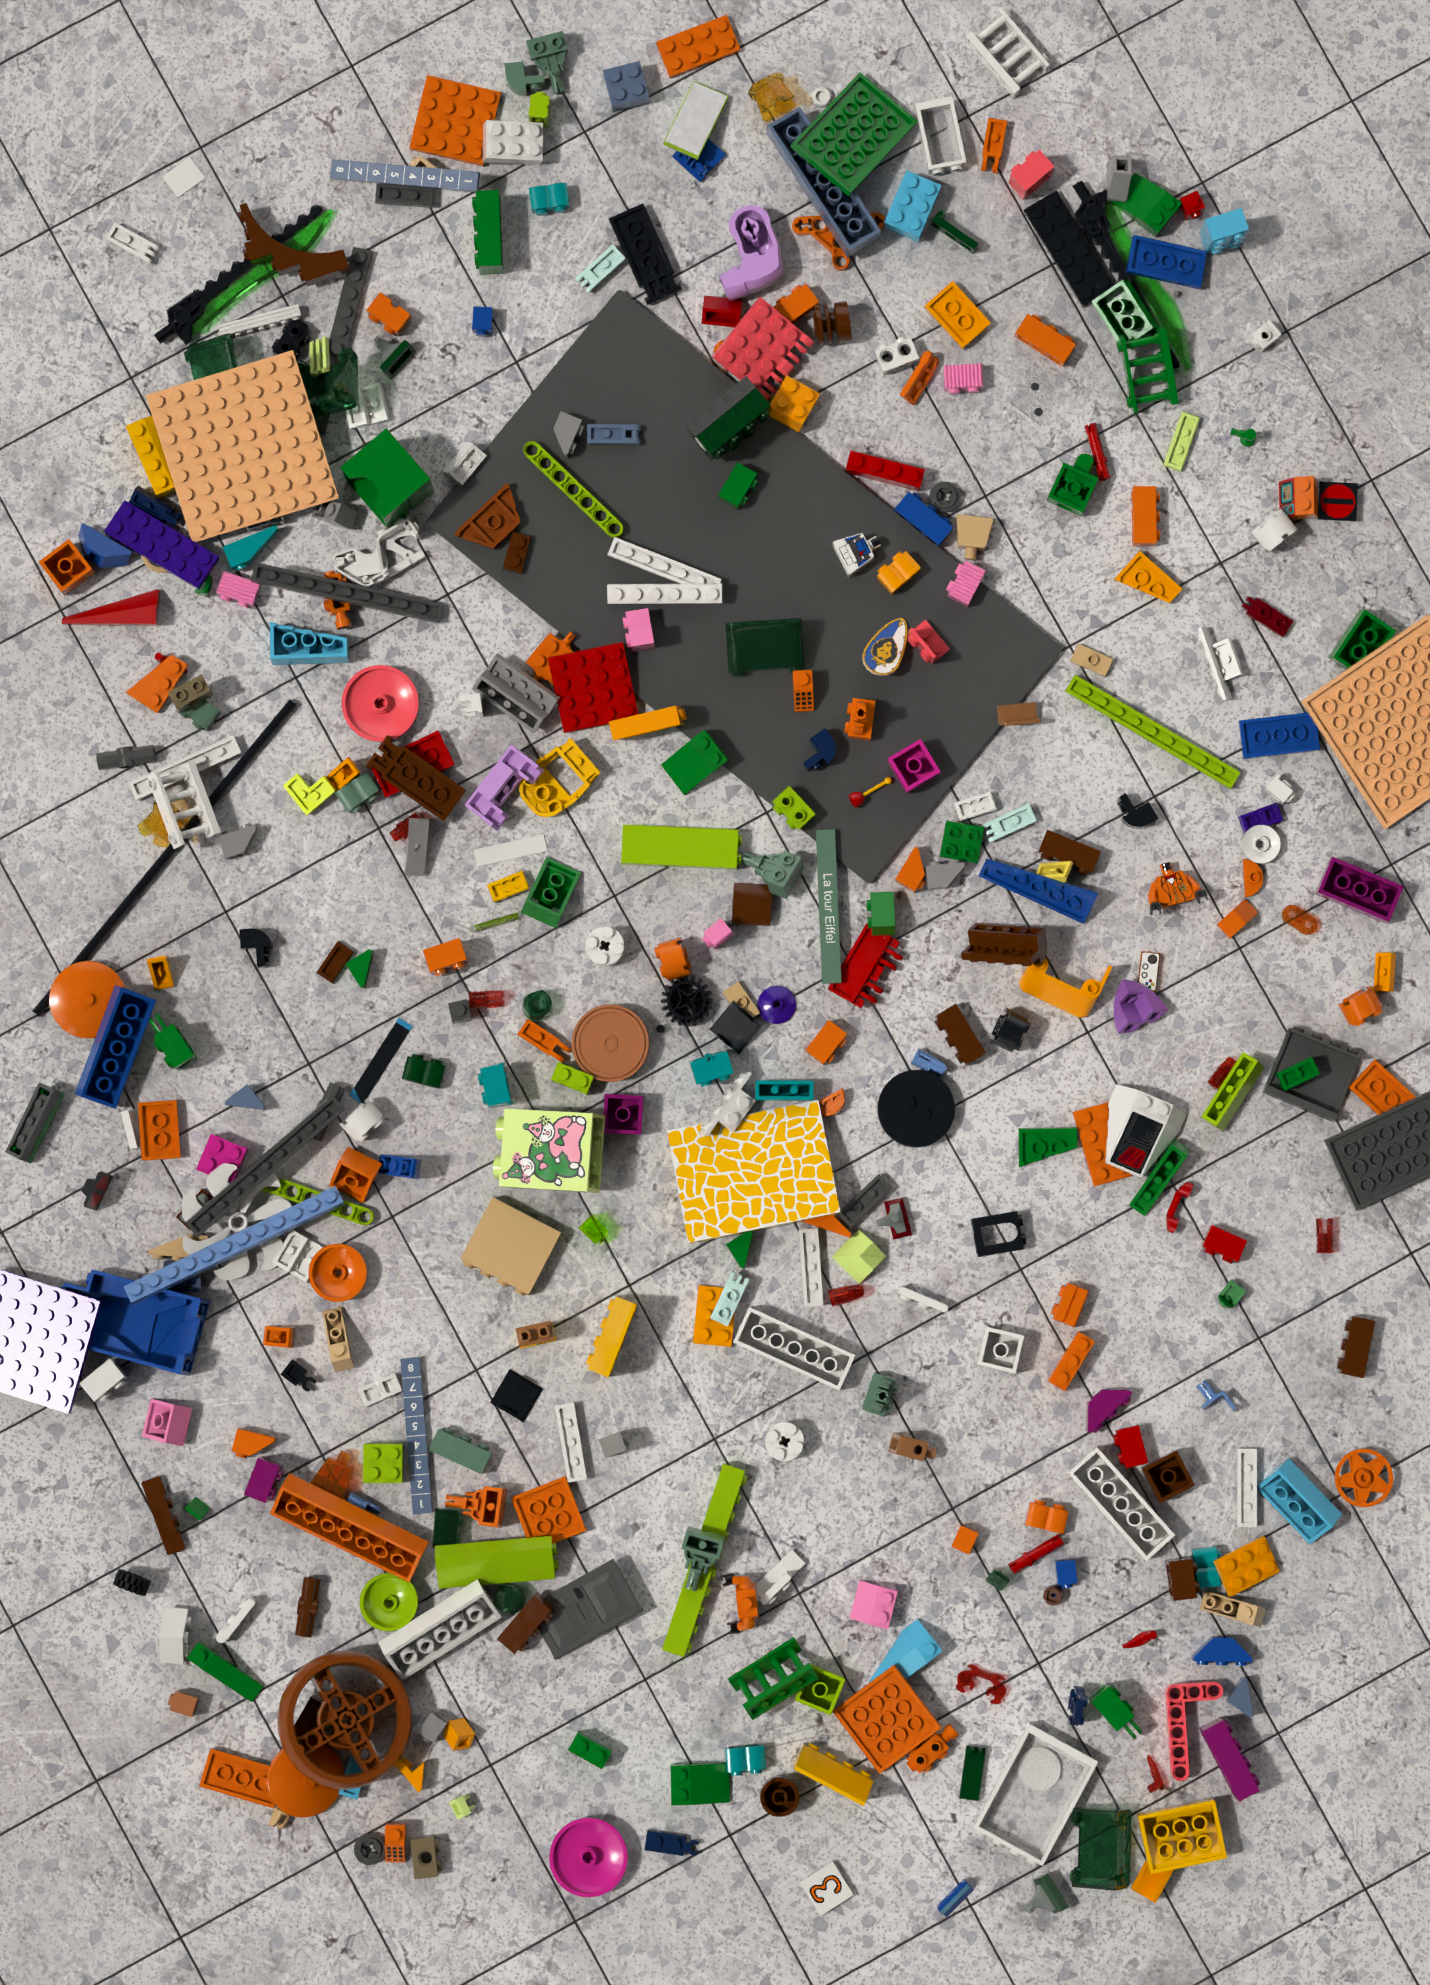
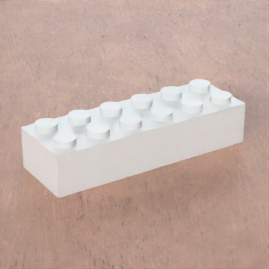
(794, 1348)
(1120, 1503)
(439, 1629)

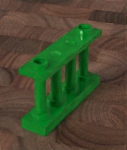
(1165, 375)
(781, 1690)

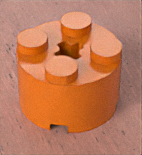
(673, 959)
(1360, 1006)

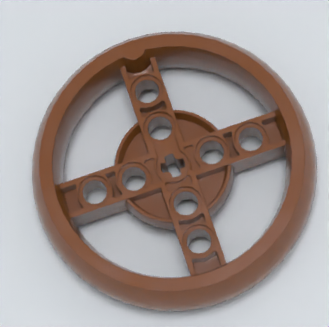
(372, 1767)

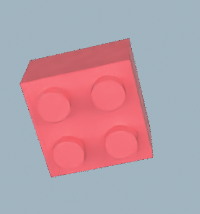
(1030, 174)

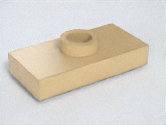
(1091, 660)
(739, 995)

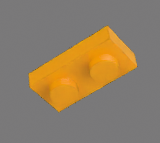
(1384, 972)

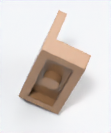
(1017, 714)

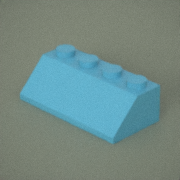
(1299, 1501)

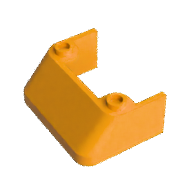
(1060, 994)

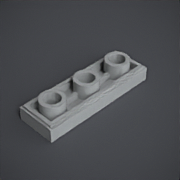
(416, 858)

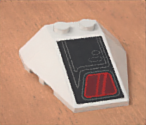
(1139, 1129)

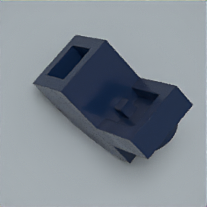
(825, 748)

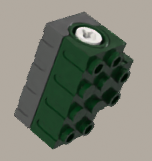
(729, 419)

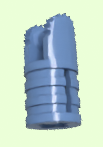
(929, 1063)
(361, 1503)

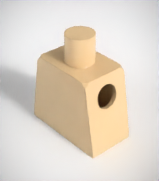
(972, 534)

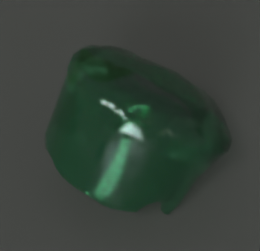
(537, 1005)
(509, 1598)

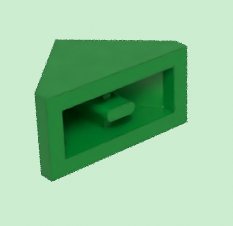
(360, 967)
(739, 1248)

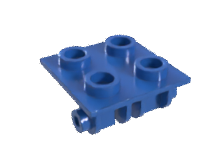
(707, 161)

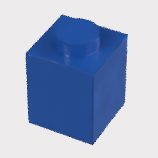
(482, 321)
(1065, 1573)

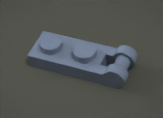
(613, 434)

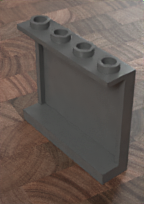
(1324, 1092)

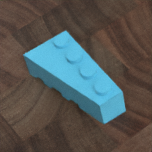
(301, 646)

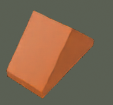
(1237, 918)
(279, 1336)

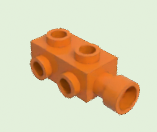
(340, 613)
(925, 1750)

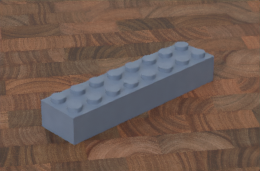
(841, 213)

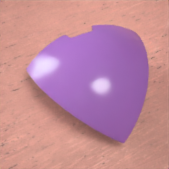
(1135, 1006)

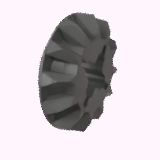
(944, 487)
(373, 1857)

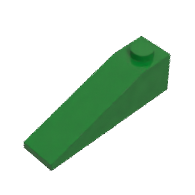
(1159, 1177)
(224, 1671)

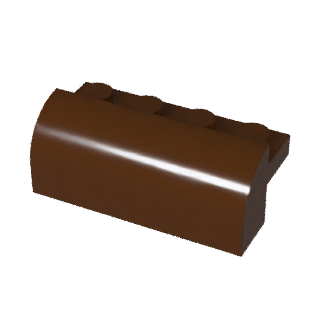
(1006, 944)

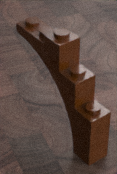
(313, 266)

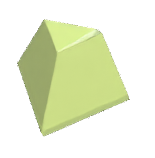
(859, 1256)

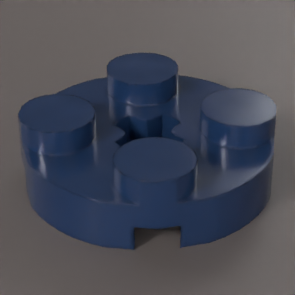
(1076, 1702)

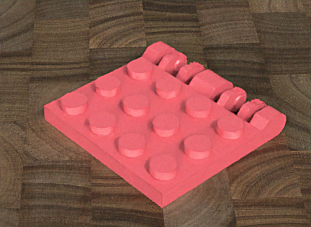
(760, 345)

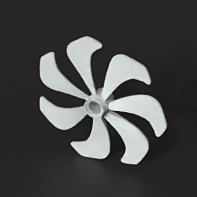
(238, 1265)

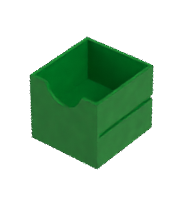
(387, 478)

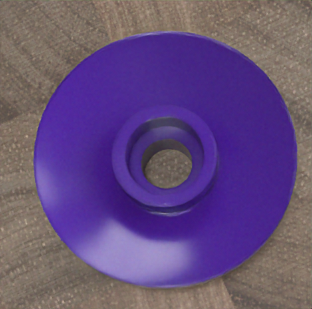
(772, 1014)

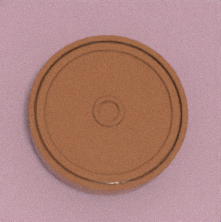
(610, 1043)

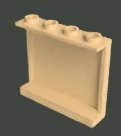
(510, 1246)

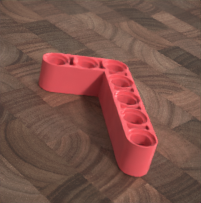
(1180, 1721)

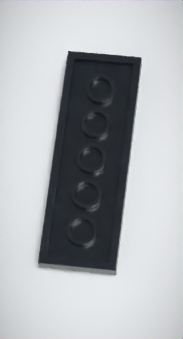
(1068, 248)

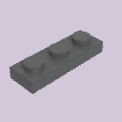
(404, 195)
(864, 1200)

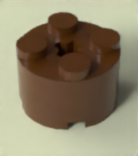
(777, 1785)

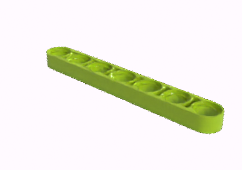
(570, 480)
(302, 1191)

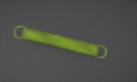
(495, 921)

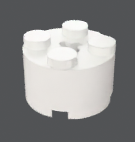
(1274, 531)
(603, 957)
(361, 1120)
(778, 1451)

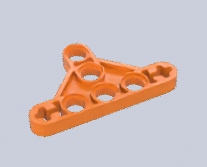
(826, 238)

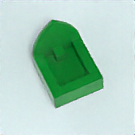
(1231, 1295)

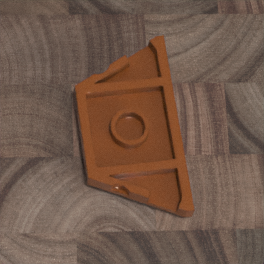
(492, 521)

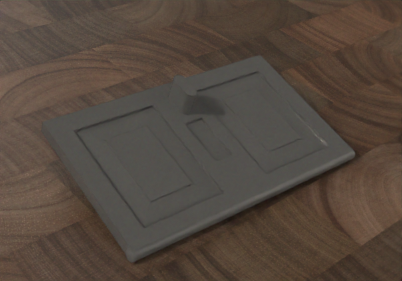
(588, 1609)

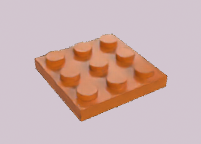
(549, 1511)

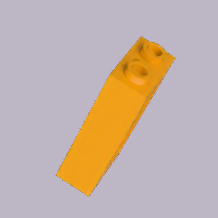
(647, 722)

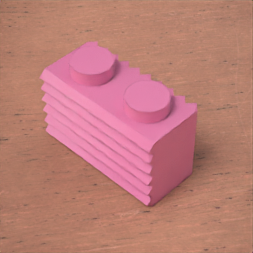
(963, 377)
(966, 582)
(238, 589)
(717, 934)

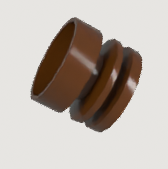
(832, 323)

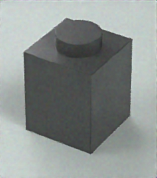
(460, 1011)

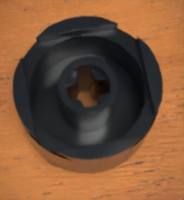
(1009, 1030)

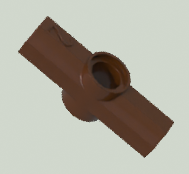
(307, 1607)

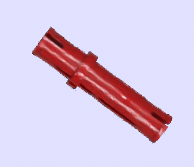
(1100, 460)
(1032, 1556)

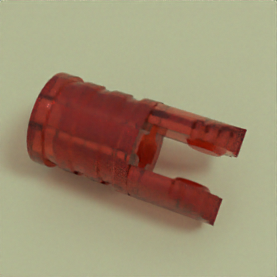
(486, 999)
(1324, 1240)
(845, 1294)

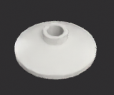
(1268, 837)

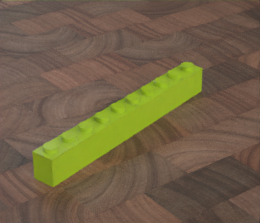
(716, 1521)

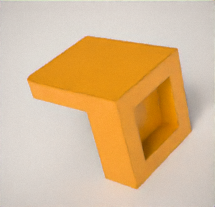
(458, 1734)

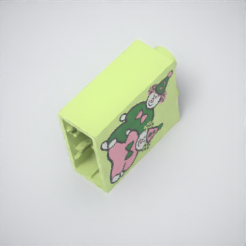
(550, 1150)

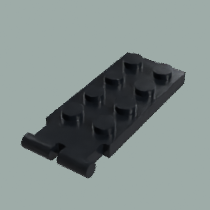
(644, 253)

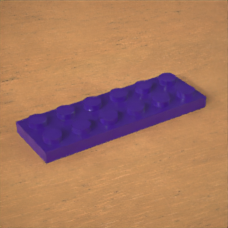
(161, 545)

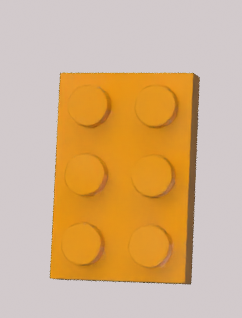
(957, 315)
(706, 1329)
(1246, 1566)

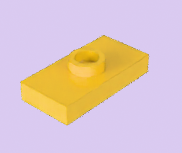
(508, 886)

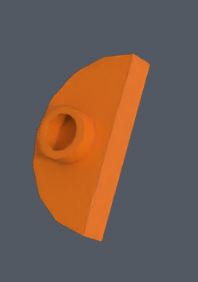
(1252, 877)
(833, 1103)

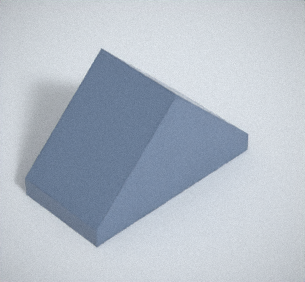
(246, 1099)
(1240, 1697)

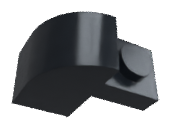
(1136, 818)
(257, 940)

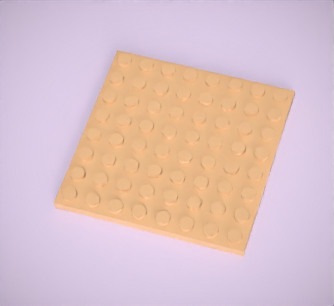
(242, 446)
(1380, 722)

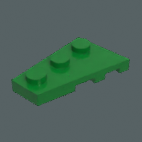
(1044, 1142)

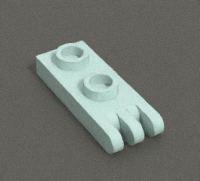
(601, 268)
(1010, 822)
(729, 1299)

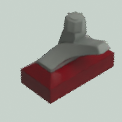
(896, 1218)

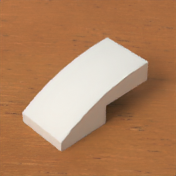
(379, 1390)

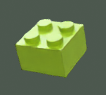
(383, 1463)
(823, 1692)

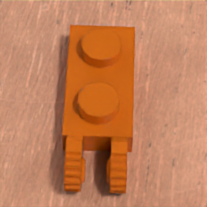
(993, 142)
(920, 378)
(542, 1039)

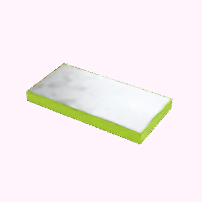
(695, 120)

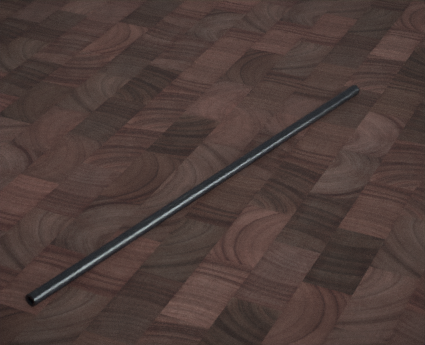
(170, 851)

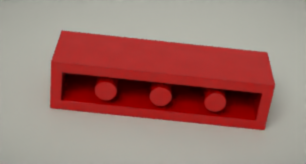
(884, 471)

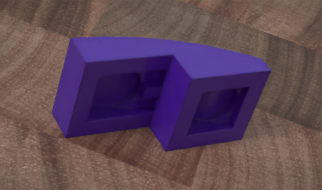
(1263, 816)

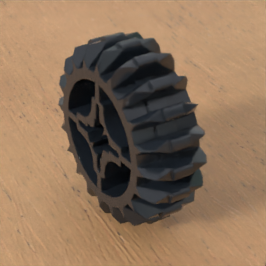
(696, 1014)

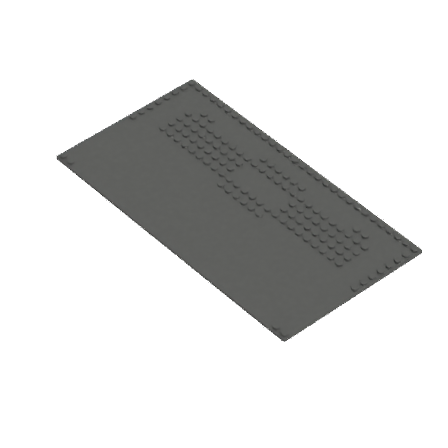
(772, 566)

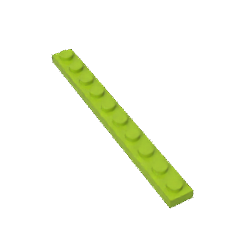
(1152, 732)

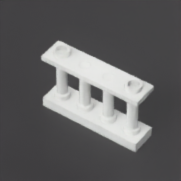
(988, 55)
(201, 802)

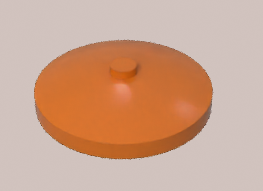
(81, 997)
(295, 1792)

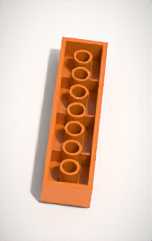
(349, 1527)

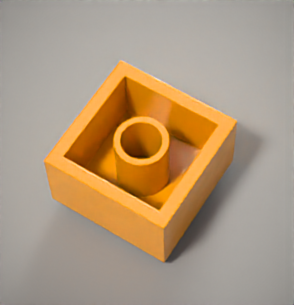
(793, 403)

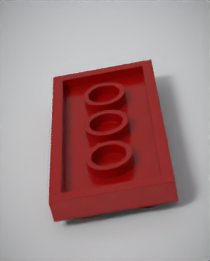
(430, 749)

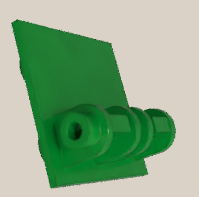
(961, 841)

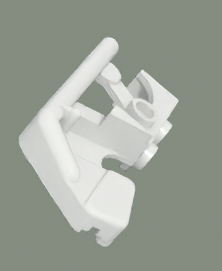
(372, 568)

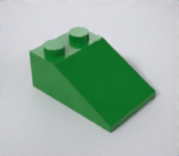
(1148, 205)
(695, 761)
(551, 892)
(699, 1784)

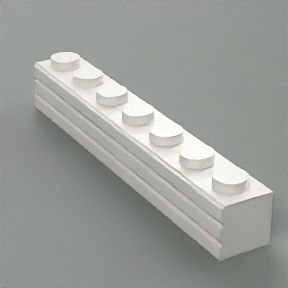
(261, 321)

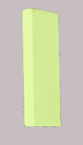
(1181, 441)

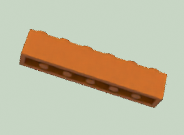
(792, 307)

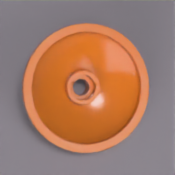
(323, 1269)

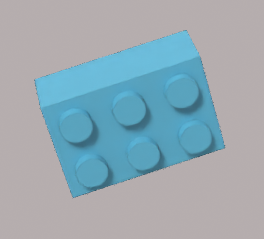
(912, 206)
(1224, 231)

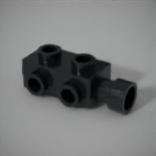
(291, 340)

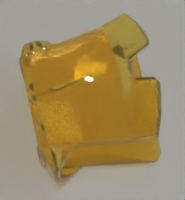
(772, 96)
(154, 825)

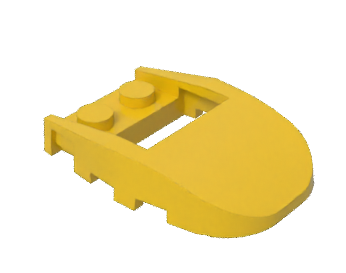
(546, 795)

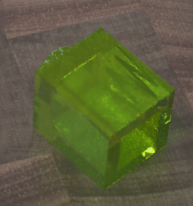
(594, 1230)

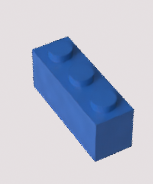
(924, 518)

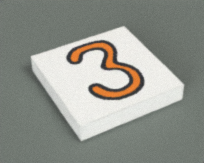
(826, 1888)

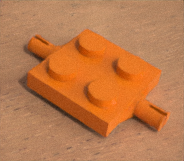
(548, 647)

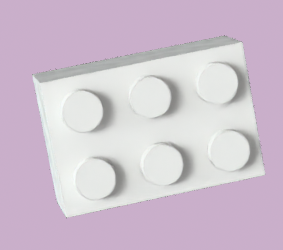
(512, 142)

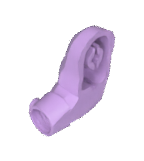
(758, 252)

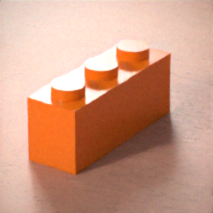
(1045, 339)
(1145, 516)
(1070, 1361)

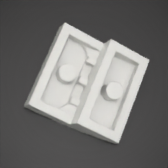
(370, 407)
(296, 1255)

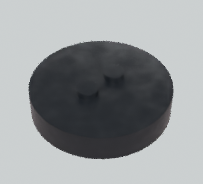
(916, 1108)

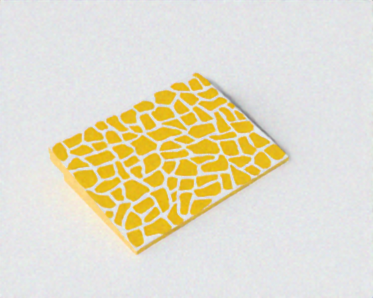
(758, 1176)

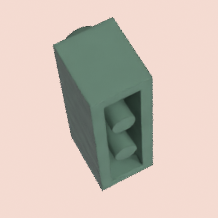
(460, 1450)

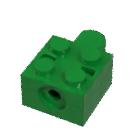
(1073, 485)
(173, 1044)
(1113, 1709)

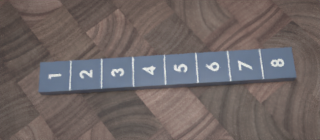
(405, 175)
(416, 1435)

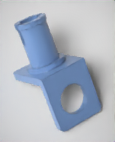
(1211, 1397)

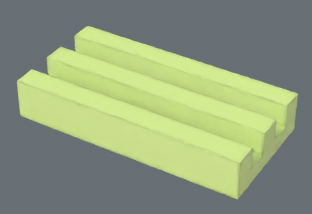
(316, 357)

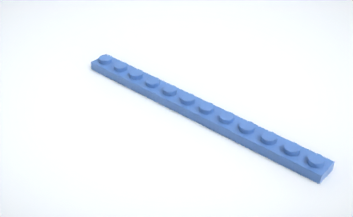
(233, 1245)

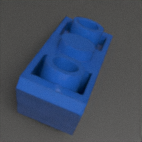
(102, 549)
(400, 1166)
(1221, 1651)

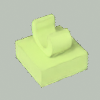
(460, 1806)

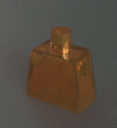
(334, 1475)

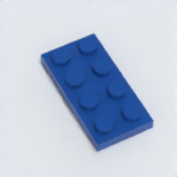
(1166, 262)
(1278, 735)

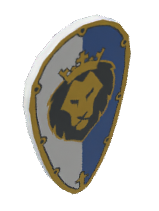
(886, 648)

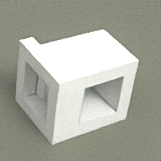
(1272, 333)
(1280, 790)

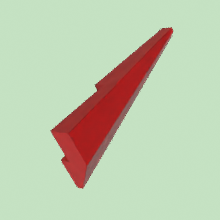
(136, 610)

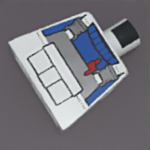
(855, 552)

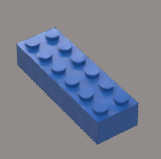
(115, 1047)

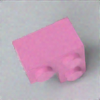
(640, 630)

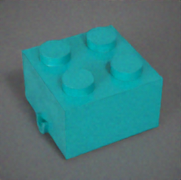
(715, 1067)
(495, 1086)

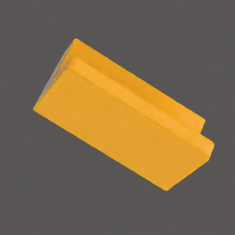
(1150, 1884)

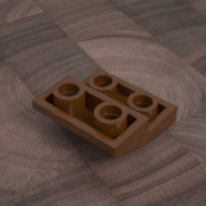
(751, 904)

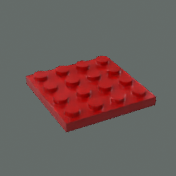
(593, 686)

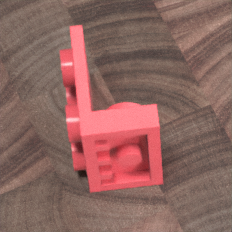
(928, 642)

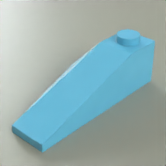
(910, 1651)

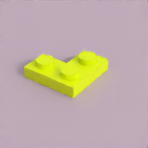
(309, 797)

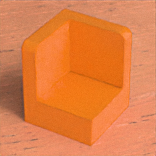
(964, 1539)

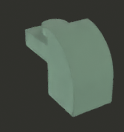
(519, 82)

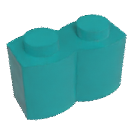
(549, 198)
(1206, 1571)
(745, 1758)

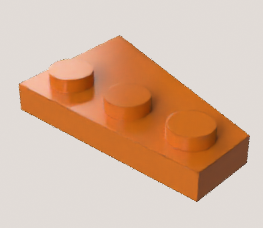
(154, 687)

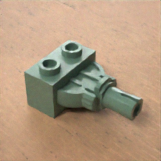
(547, 54)
(777, 870)
(879, 1395)
(700, 1549)

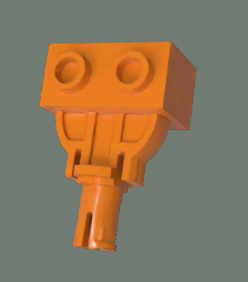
(861, 719)
(485, 1506)

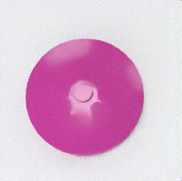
(588, 1857)

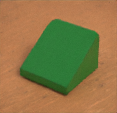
(206, 587)
(197, 1508)

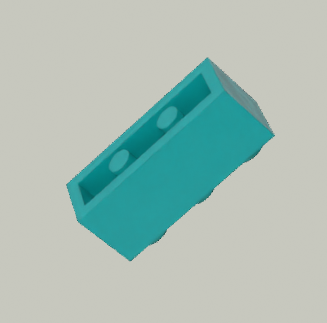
(783, 1090)

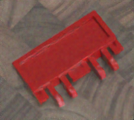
(863, 965)

